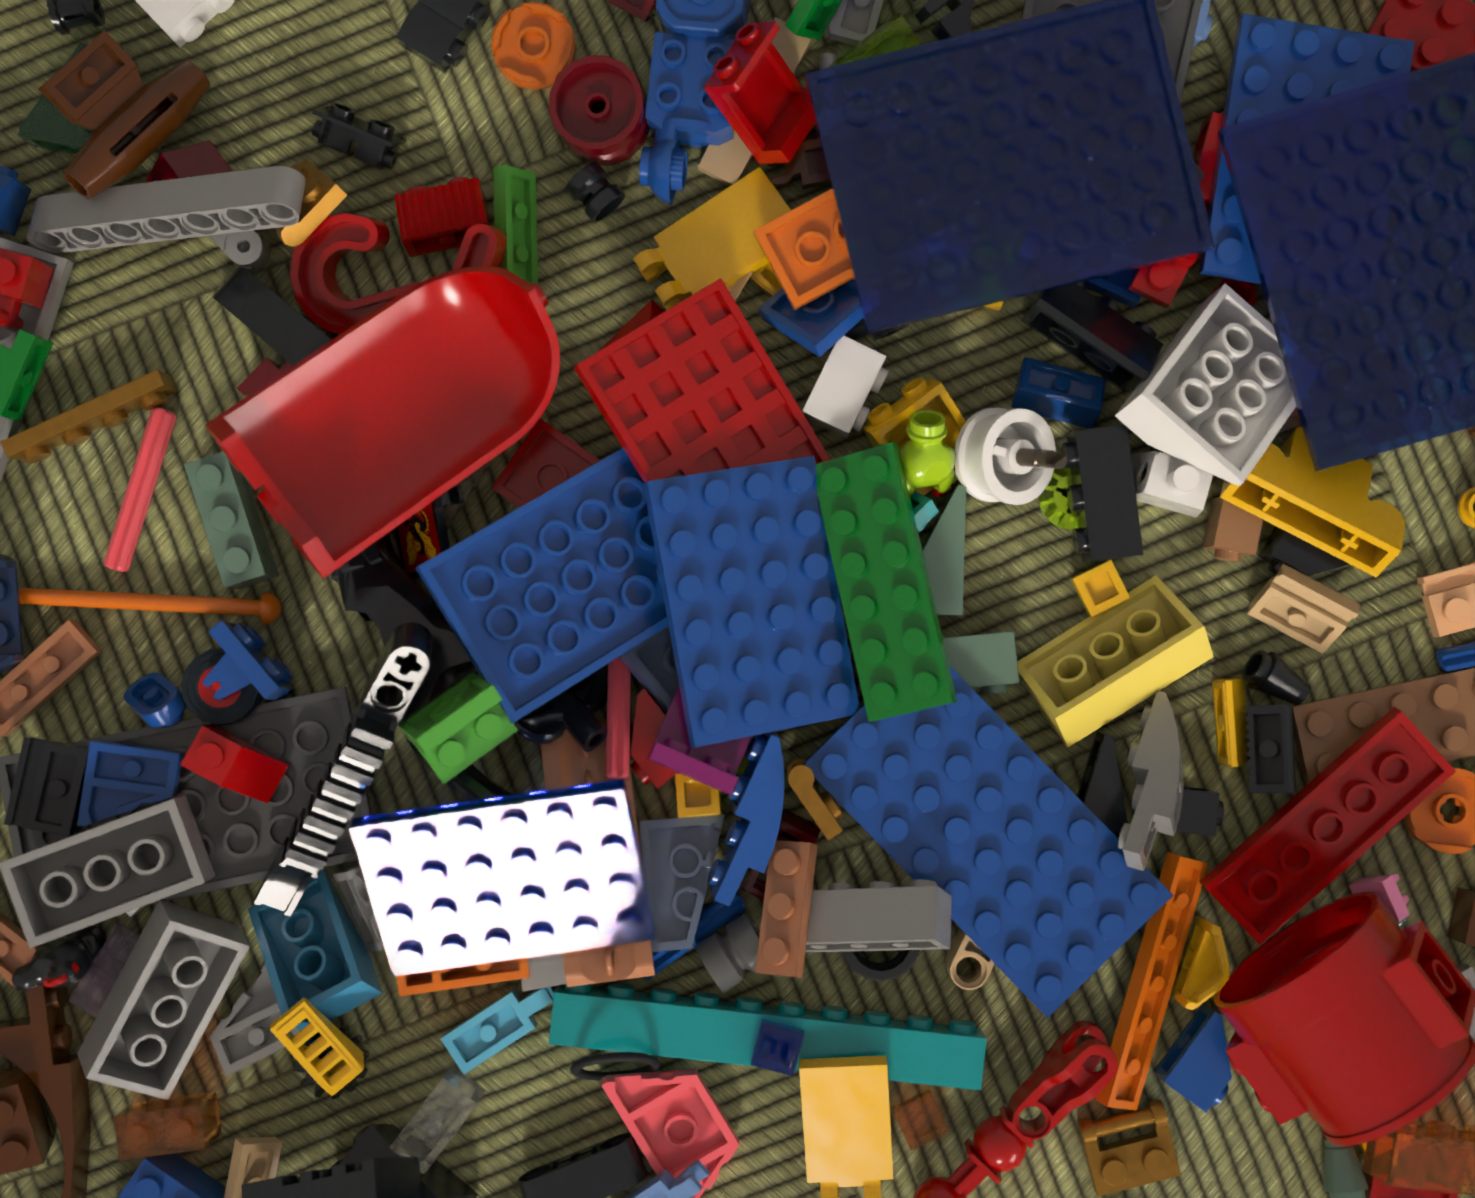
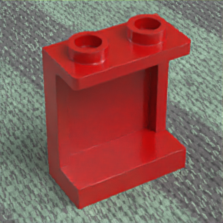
(761, 95)

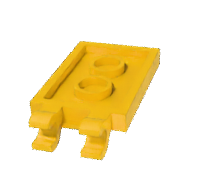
(713, 240)
(846, 1123)

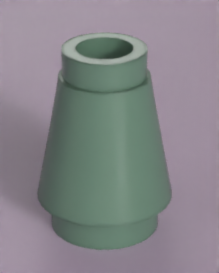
(1343, 1172)

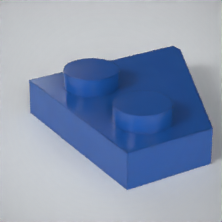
(125, 779)

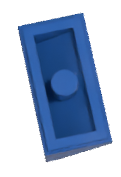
(1059, 393)

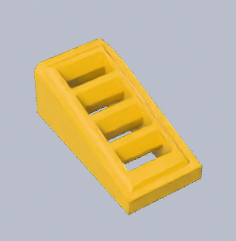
(336, 1067)

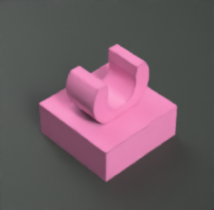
(1387, 891)

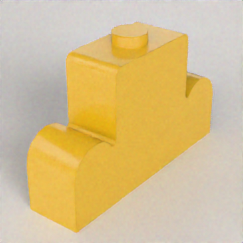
(1322, 506)

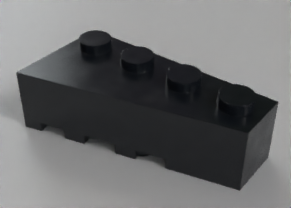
(369, 1179)

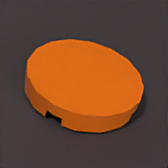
(533, 45)

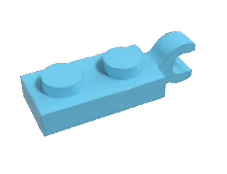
(494, 1027)

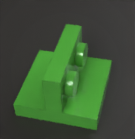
(458, 726)

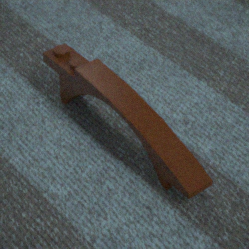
(41, 1051)

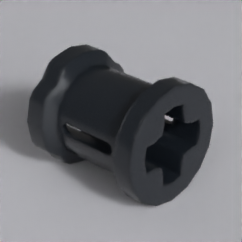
(75, 13)

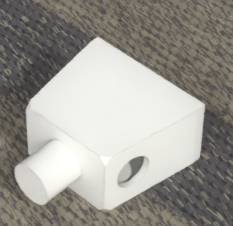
(1170, 483)

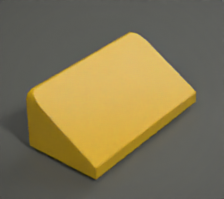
(1230, 725)

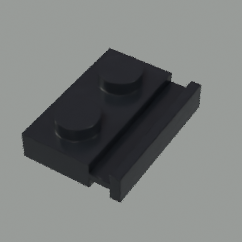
(47, 786)

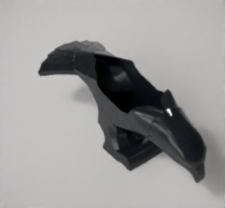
(389, 596)

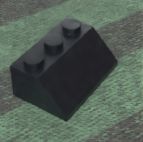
(1095, 334)

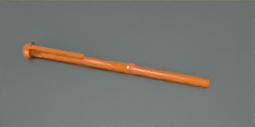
(267, 608)

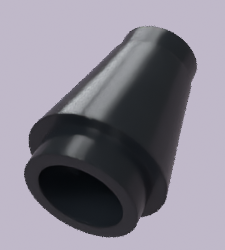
(1276, 678)

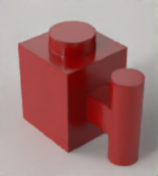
(21, 282)

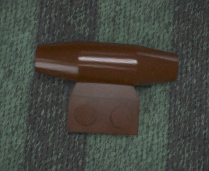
(128, 119)

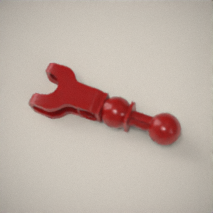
(1056, 1087)

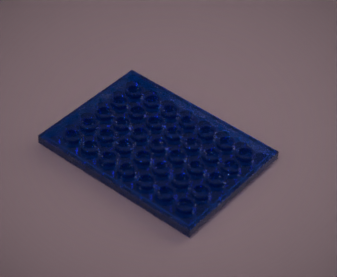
(1009, 161)
(1368, 255)

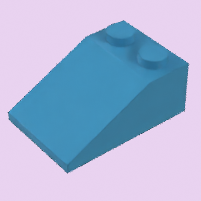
(315, 953)

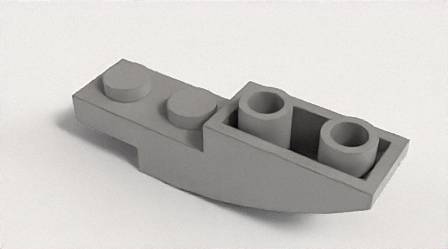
(1159, 782)

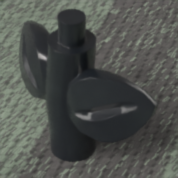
(572, 712)

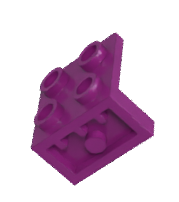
(709, 764)

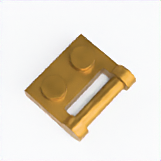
(319, 200)
(820, 806)
(1131, 1160)

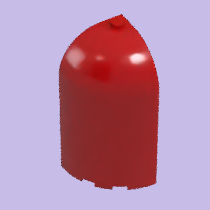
(395, 410)

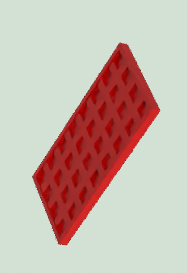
(697, 393)

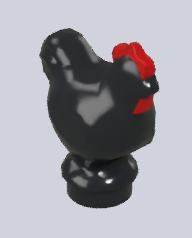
(61, 960)

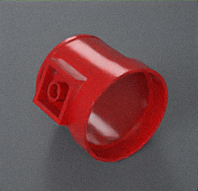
(1350, 1021)

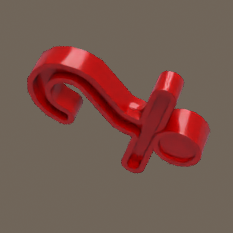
(317, 258)

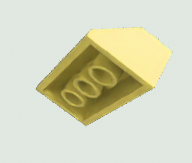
(1114, 660)

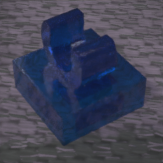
(777, 1047)

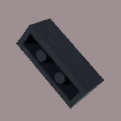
(1103, 493)

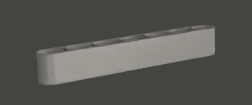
(168, 210)

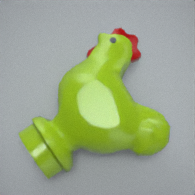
(927, 458)

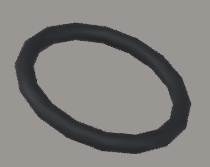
(577, 1071)

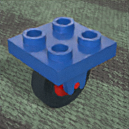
(229, 680)

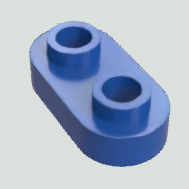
(155, 700)

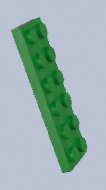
(883, 583)

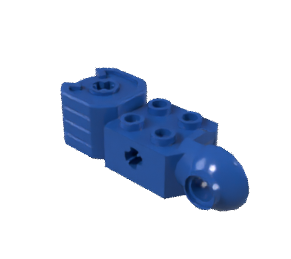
(677, 105)

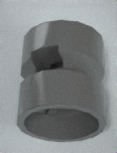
(730, 954)

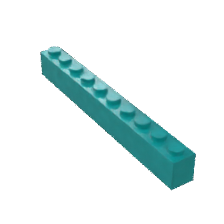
(727, 1032)

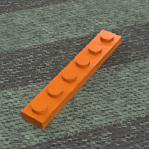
(1153, 981)

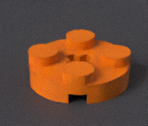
(1429, 825)

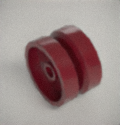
(586, 89)

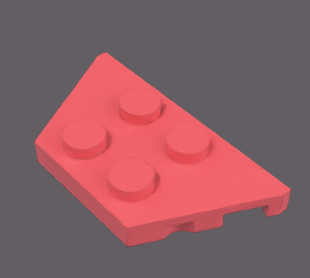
(673, 1120)

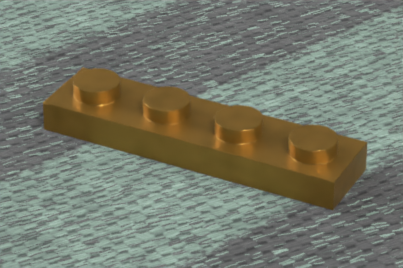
(75, 424)

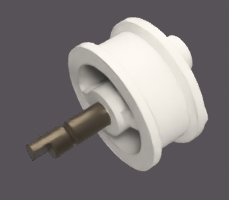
(1006, 455)

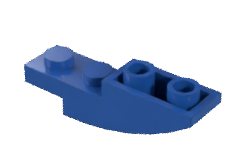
(759, 803)

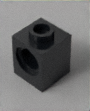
(1200, 811)

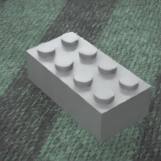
(107, 871)
(162, 1000)

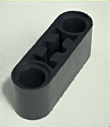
(588, 1172)

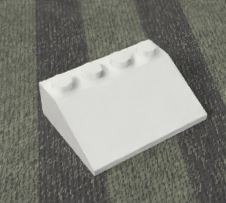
(1215, 390)

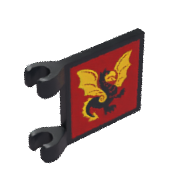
(426, 532)

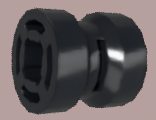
(595, 192)

